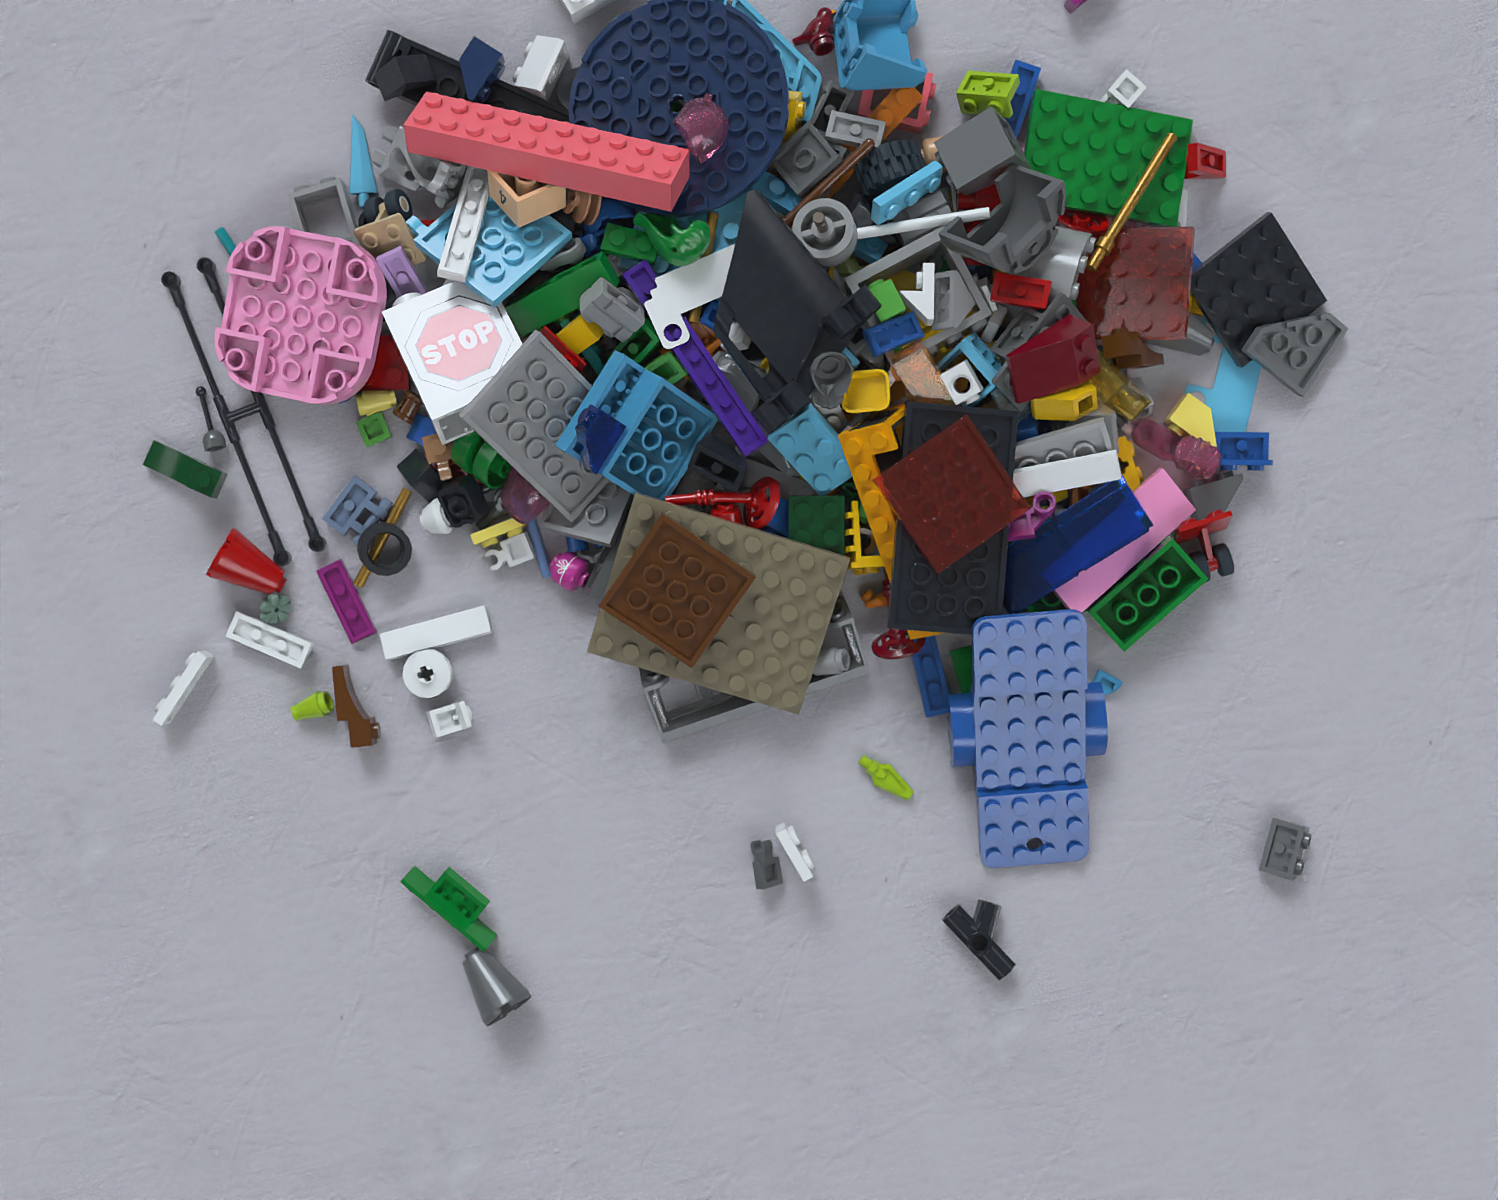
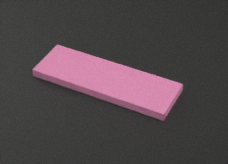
(1166, 509)

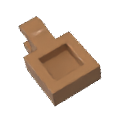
(439, 454)

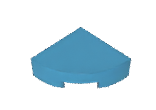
(1109, 683)

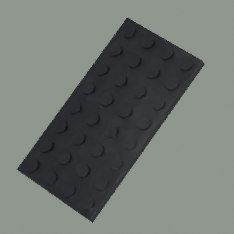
(977, 580)

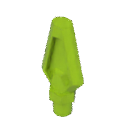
(886, 777)

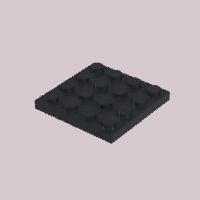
(1253, 284)

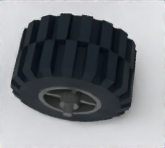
(887, 167)

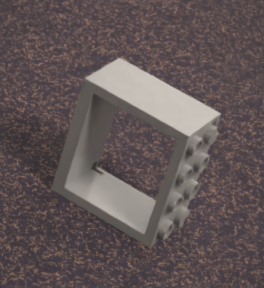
(909, 256)

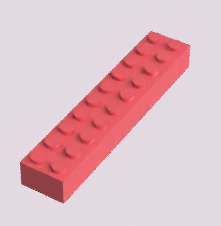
(548, 151)

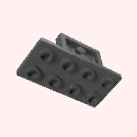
(1023, 328)

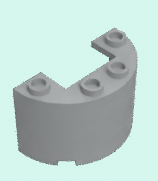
(1060, 265)

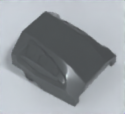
(737, 380)

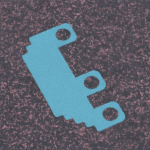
(1231, 393)

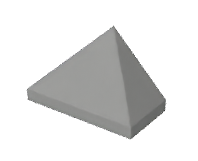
(951, 300)

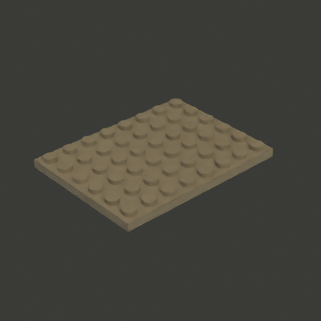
(772, 633)

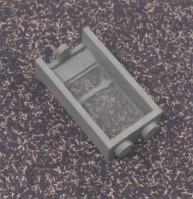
(324, 209)

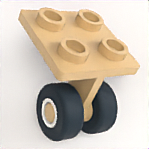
(388, 226)

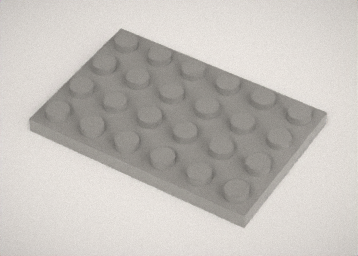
(525, 415)

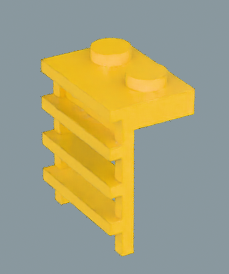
(860, 564)

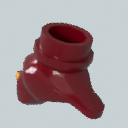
(819, 33)

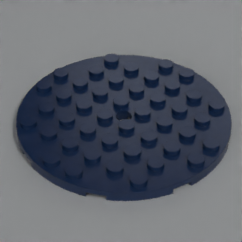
(682, 53)

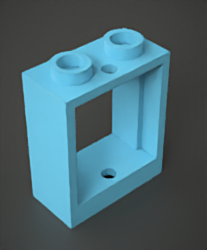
(981, 357)

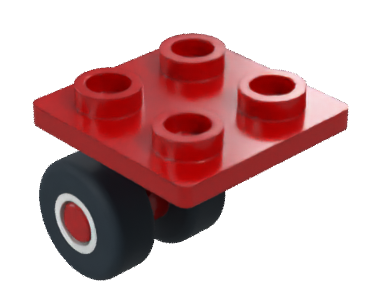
(1209, 558)

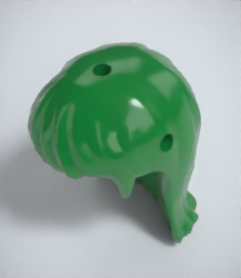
(673, 242)

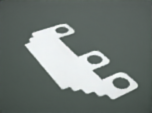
(686, 290)

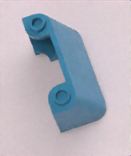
(875, 45)

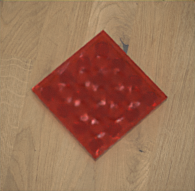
(1141, 284)
(951, 494)

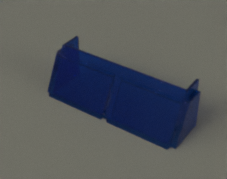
(1073, 543)

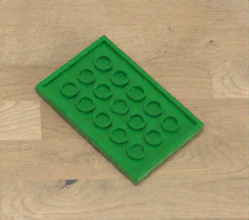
(1103, 153)

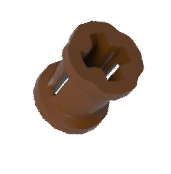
(408, 407)

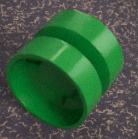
(481, 460)

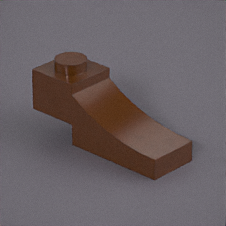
(1129, 350)
(362, 728)

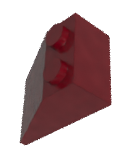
(1054, 360)

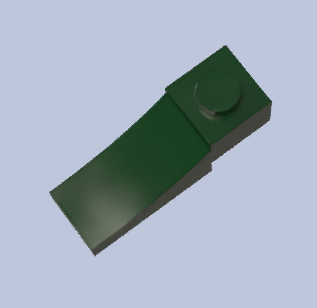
(185, 469)

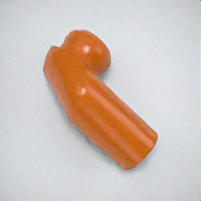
(872, 600)

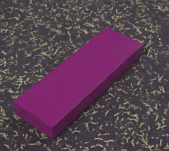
(346, 601)

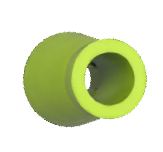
(314, 706)

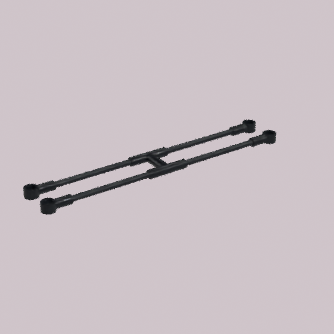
(228, 418)

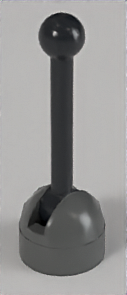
(213, 439)

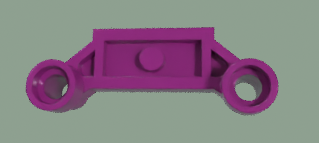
(1026, 525)

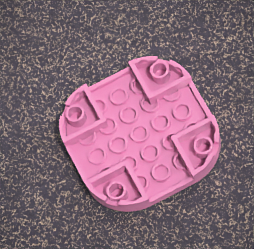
(301, 315)

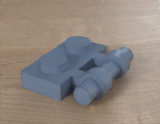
(351, 505)

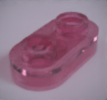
(1155, 439)

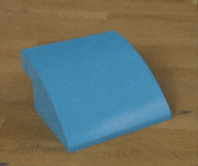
(659, 430)

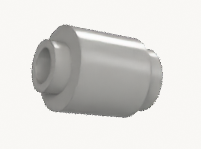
(832, 661)

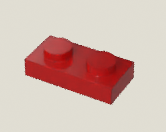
(1021, 291)

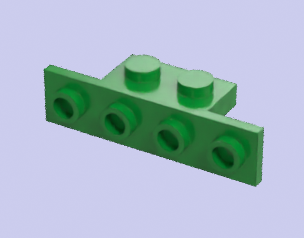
(454, 901)

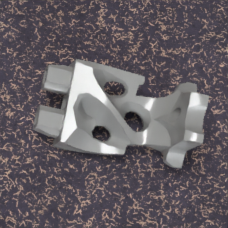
(398, 161)

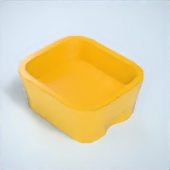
(867, 392)

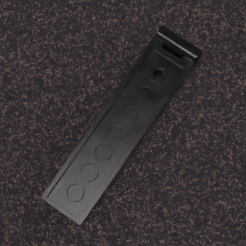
(451, 82)

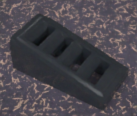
(861, 214)

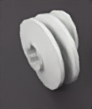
(421, 685)

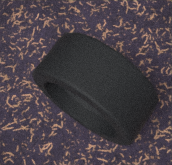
(397, 565)

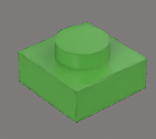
(374, 429)

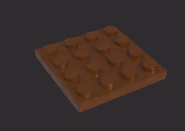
(677, 590)

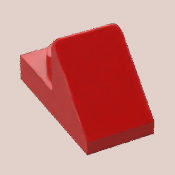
(1205, 162)

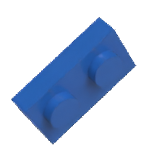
(1243, 449)

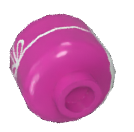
(569, 571)

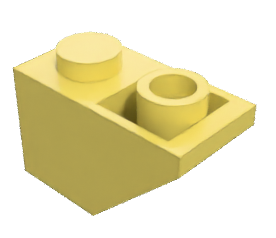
(1191, 418)

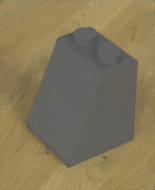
(979, 152)

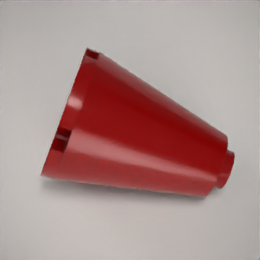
(246, 565)

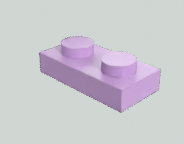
(400, 272)

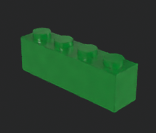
(558, 295)

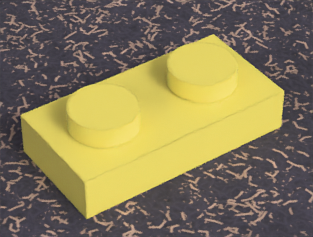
(489, 536)

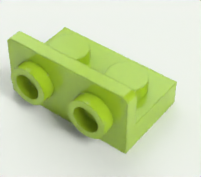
(986, 89)

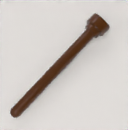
(832, 178)

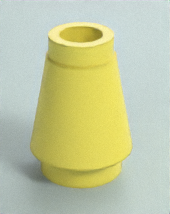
(375, 401)

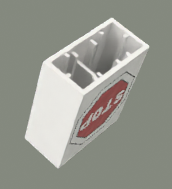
(450, 349)

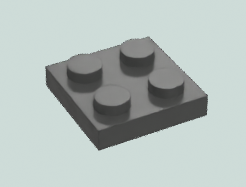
(806, 159)

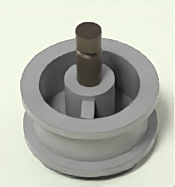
(826, 231)

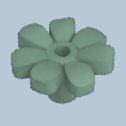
(275, 608)

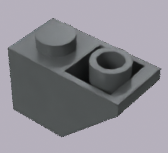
(1212, 495)

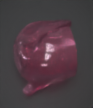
(702, 126)
(521, 498)

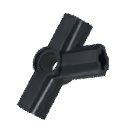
(983, 924)

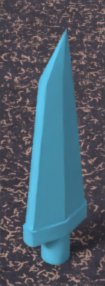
(361, 172)

